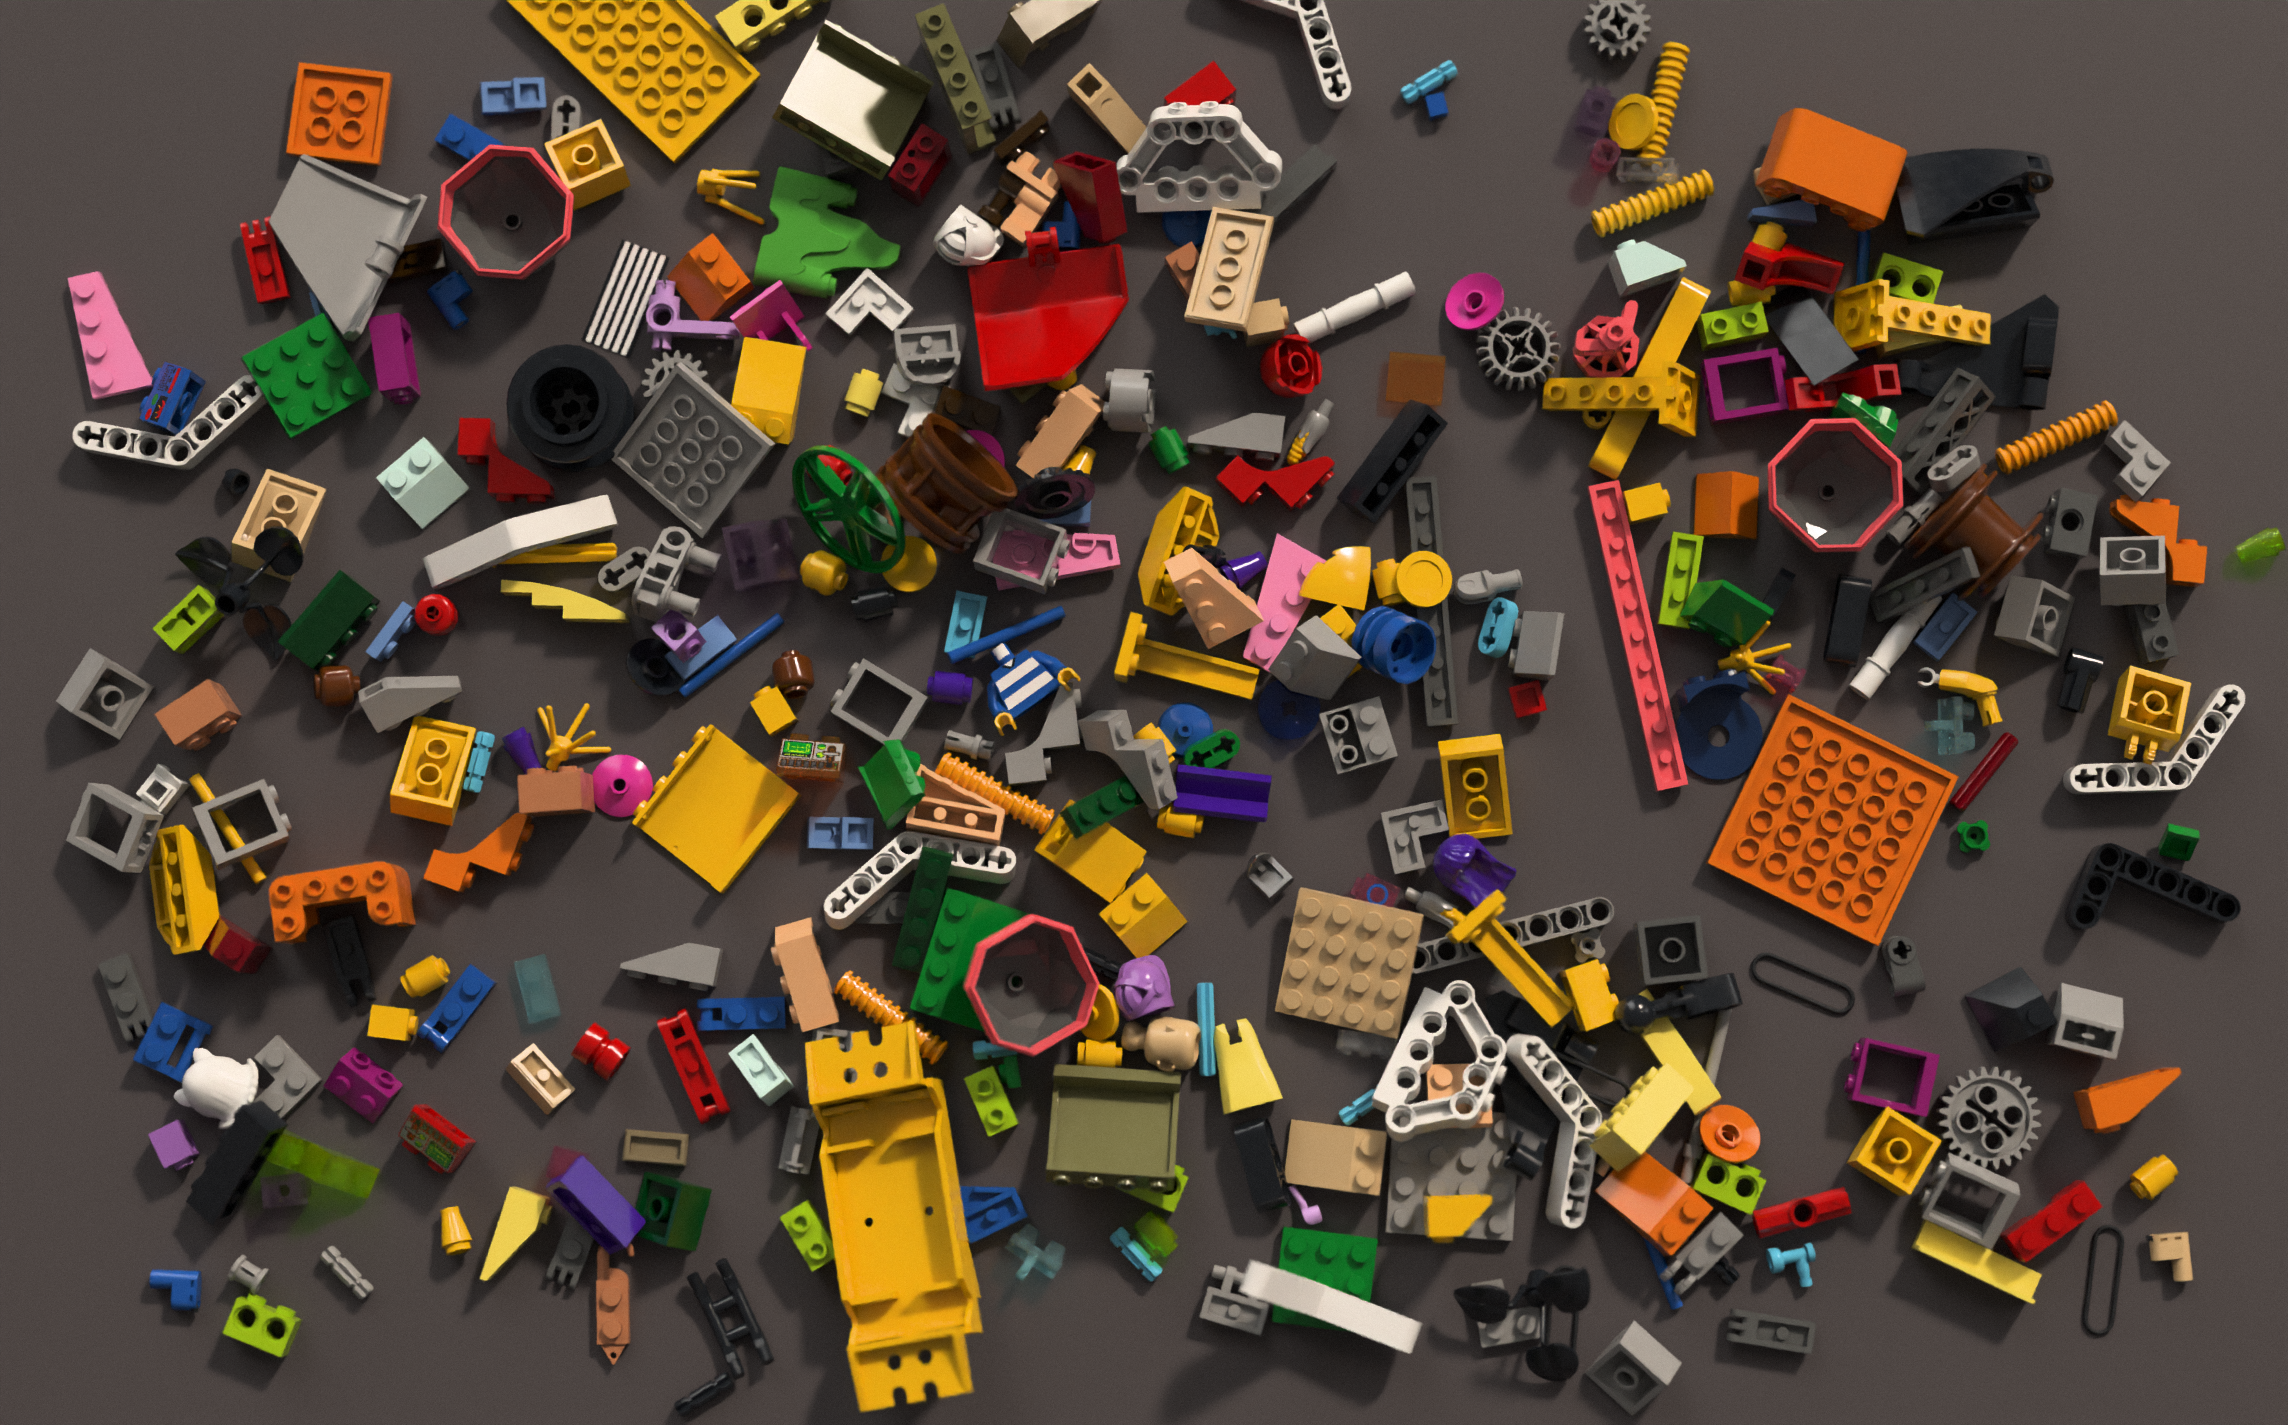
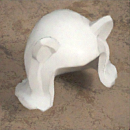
(218, 1086)

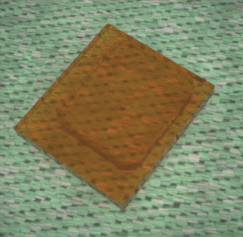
(1415, 378)

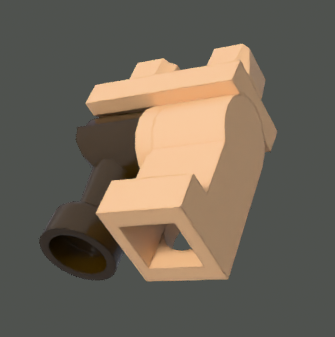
(1029, 193)

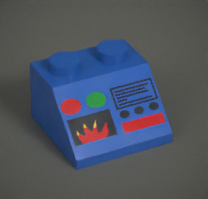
(171, 398)

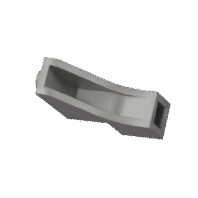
(1059, 732)
(1140, 759)

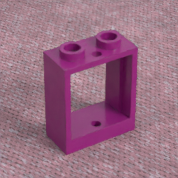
(394, 358)
(1714, 394)
(1923, 1084)

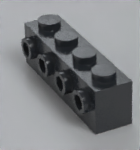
(1392, 460)
(236, 1162)

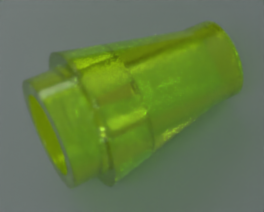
(2261, 545)

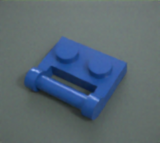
(163, 1036)

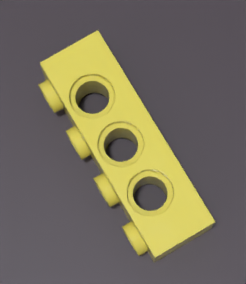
(747, 38)

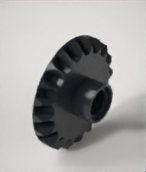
(1054, 493)

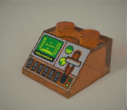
(812, 759)

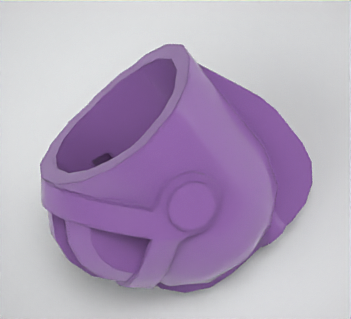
(1143, 988)

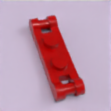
(693, 1066)

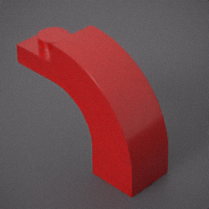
(1870, 383)

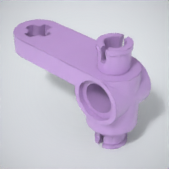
(665, 301)

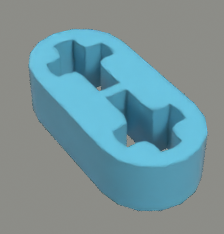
(1498, 627)

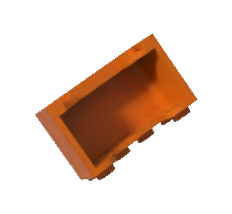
(1832, 167)
(298, 897)

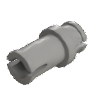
(969, 745)

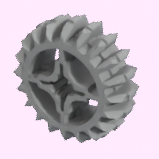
(1532, 326)

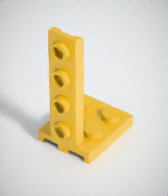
(1868, 312)
(1672, 394)
(1181, 664)
(1511, 959)

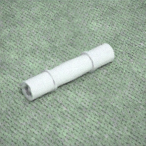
(1355, 307)
(1891, 648)

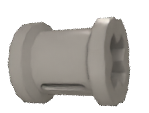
(253, 1279)

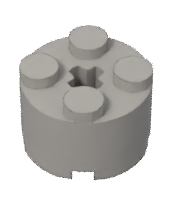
(1130, 401)

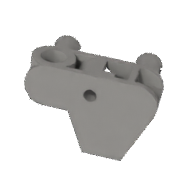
(659, 580)

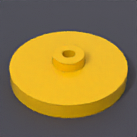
(1633, 121)
(914, 569)
(1423, 579)
(1103, 1016)

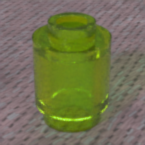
(1156, 1234)

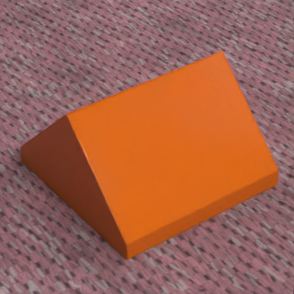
(1726, 505)

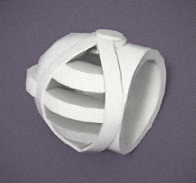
(967, 239)

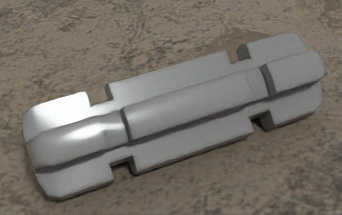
(346, 1272)

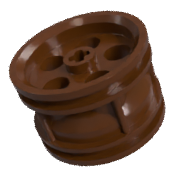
(946, 483)

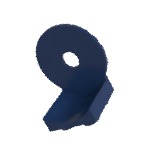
(1714, 704)

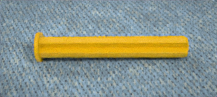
(567, 553)

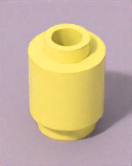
(863, 392)

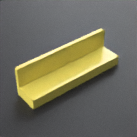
(1976, 1261)

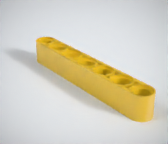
(1664, 346)

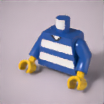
(1023, 683)

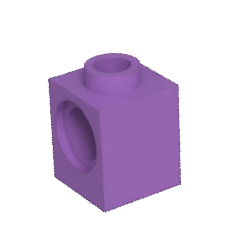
(673, 625)
(174, 1145)

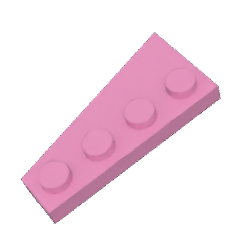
(106, 342)
(1029, 554)
(1280, 601)

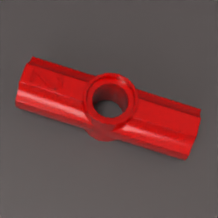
(1820, 1207)

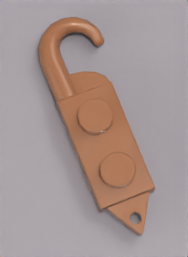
(612, 1305)

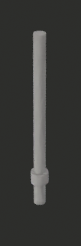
(1693, 1150)

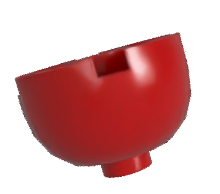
(1290, 367)

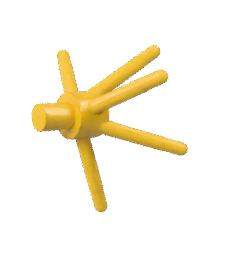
(1744, 659)
(561, 746)

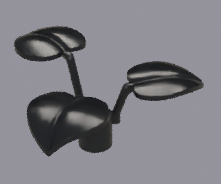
(210, 562)
(1565, 1290)

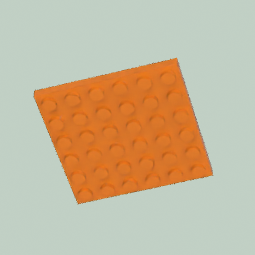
(1832, 820)

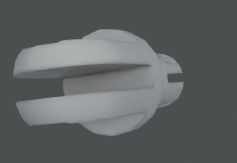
(1483, 585)

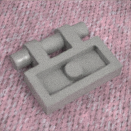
(1230, 1308)

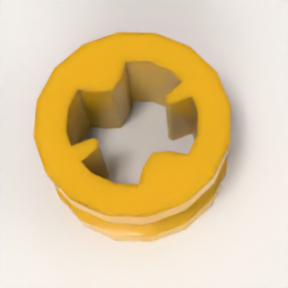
(1590, 421)

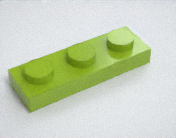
(1679, 578)

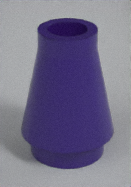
(1244, 568)
(521, 749)

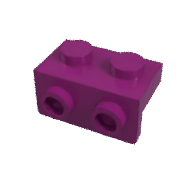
(362, 1084)

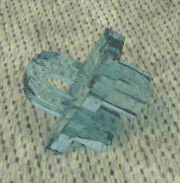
(1950, 717)
(1045, 1261)

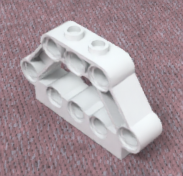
(1184, 196)
(1441, 1112)

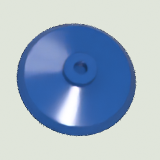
(1186, 226)
(1185, 725)

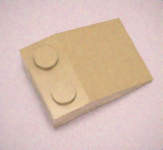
(281, 503)
(1335, 1157)

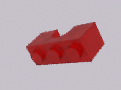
(2057, 1218)

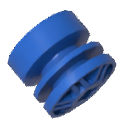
(1394, 644)

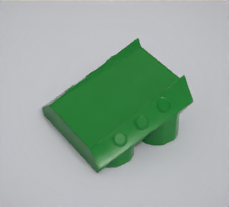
(1878, 420)
(894, 781)

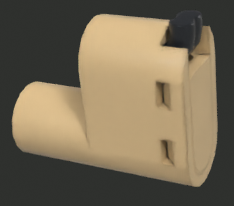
(2172, 1247)

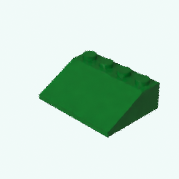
(959, 927)

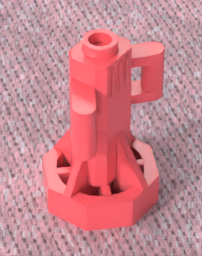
(1608, 343)

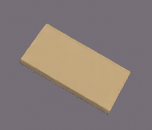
(1229, 269)

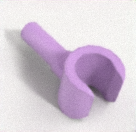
(1310, 1215)

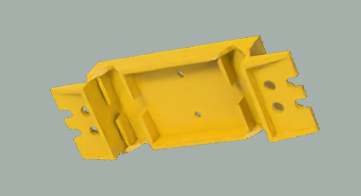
(888, 1161)

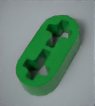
(1210, 742)

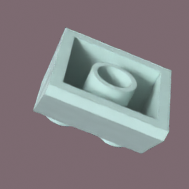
(1642, 267)
(423, 483)

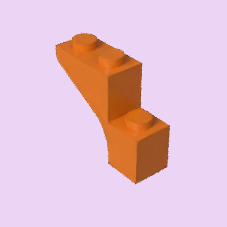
(2183, 559)
(495, 852)

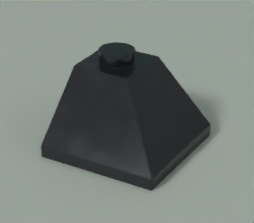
(2010, 1009)

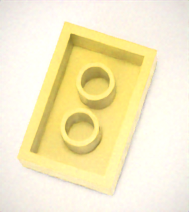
(1640, 1116)

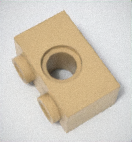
(1266, 322)

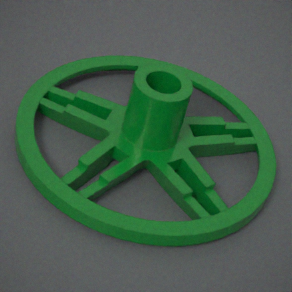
(852, 506)

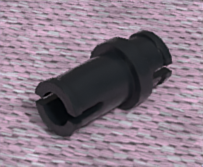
(1210, 553)

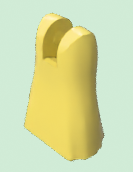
(1243, 1070)

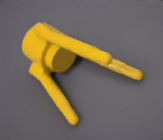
(714, 183)

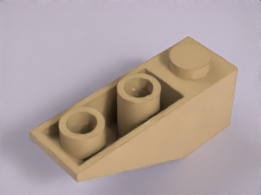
(1106, 107)

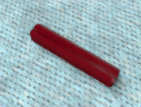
(1984, 771)

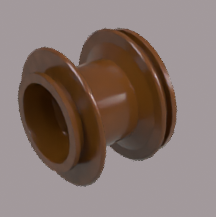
(1977, 522)

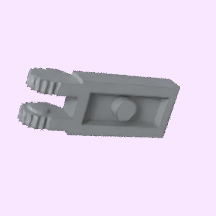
(1703, 1251)

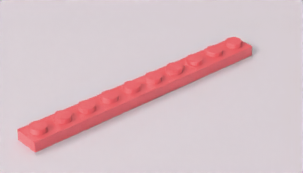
(1637, 635)

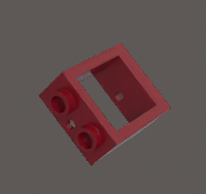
(916, 175)

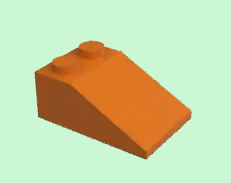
(2118, 1101)
(1654, 1202)

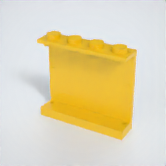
(715, 807)

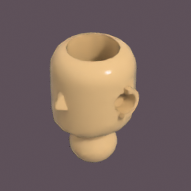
(1166, 1042)

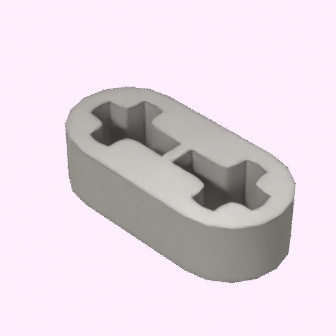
(558, 119)
(1953, 468)
(620, 563)

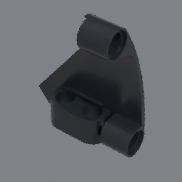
(1946, 182)

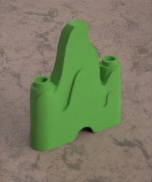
(815, 240)

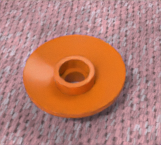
(1736, 1126)

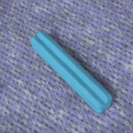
(1206, 1023)

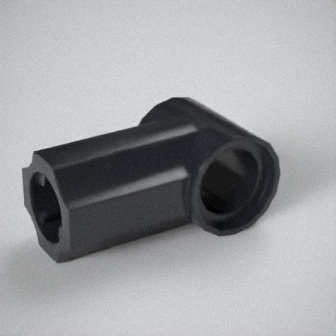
(2080, 673)

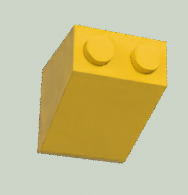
(1097, 860)

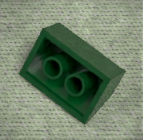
(330, 621)

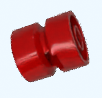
(601, 1051)

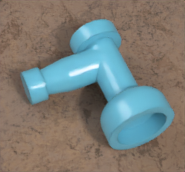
(1801, 1256)

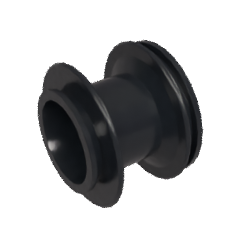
(532, 395)

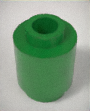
(1169, 449)

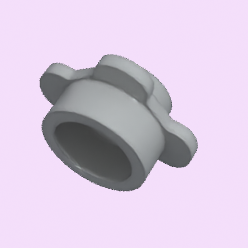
(1579, 941)

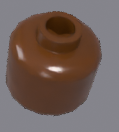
(793, 674)
(336, 685)

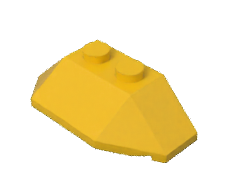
(1182, 522)
(183, 889)

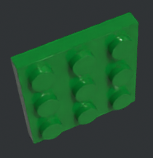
(306, 376)
(1330, 1259)

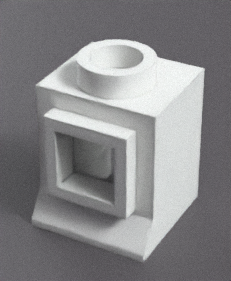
(162, 789)

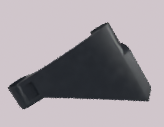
(2012, 366)
(1526, 1113)

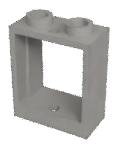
(992, 537)
(907, 719)
(143, 826)
(211, 836)
(1998, 1215)

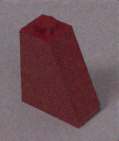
(1093, 195)
(236, 947)

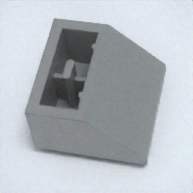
(1358, 735)
(2087, 1022)

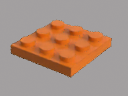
(339, 114)

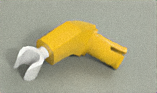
(1970, 685)

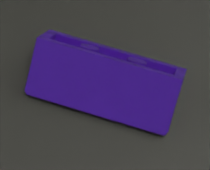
(1222, 793)
(596, 1205)

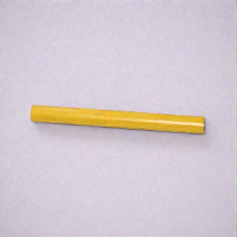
(227, 828)

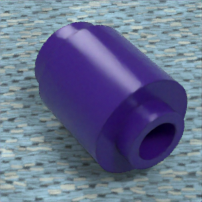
(950, 687)

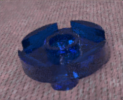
(1291, 726)

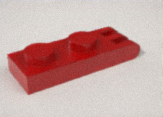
(265, 262)

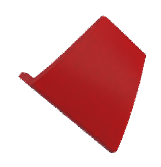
(1044, 310)

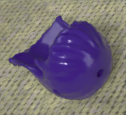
(1470, 869)

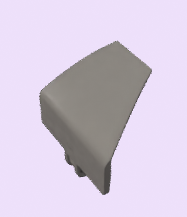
(343, 238)

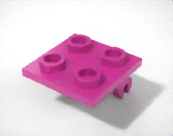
(769, 315)

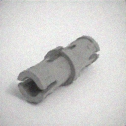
(1914, 517)

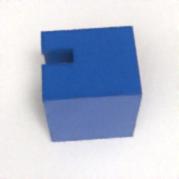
(1436, 106)

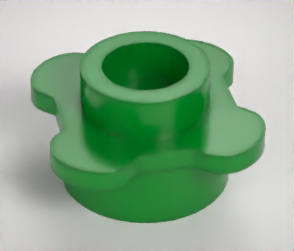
(1978, 828)

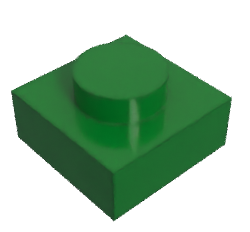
(2178, 842)
(1010, 1072)

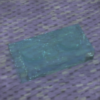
(537, 988)

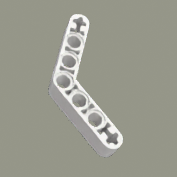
(1316, 48)
(187, 437)
(517, 537)
(2177, 759)
(904, 863)
(1570, 1131)
(1330, 1305)

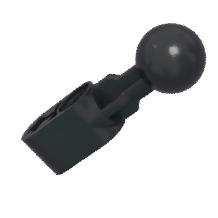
(1695, 999)

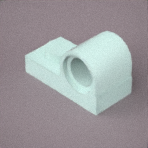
(761, 1070)

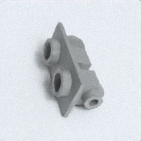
(799, 1141)

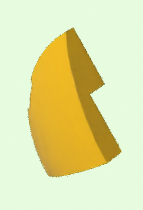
(1341, 578)

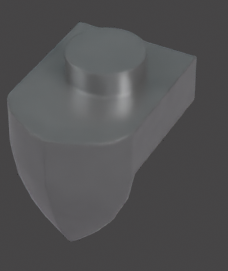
(1268, 875)

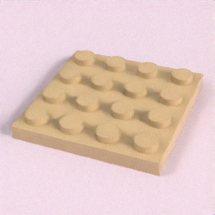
(1349, 962)

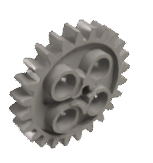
(2004, 1094)

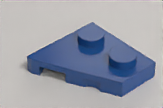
(990, 1209)

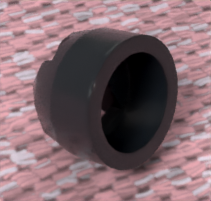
(242, 483)

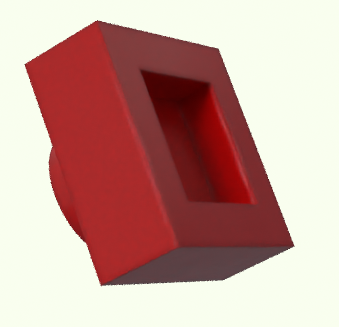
(1527, 699)

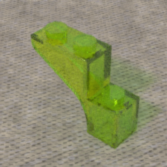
(324, 1165)

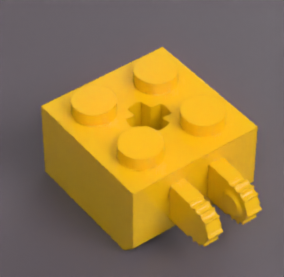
(2148, 711)

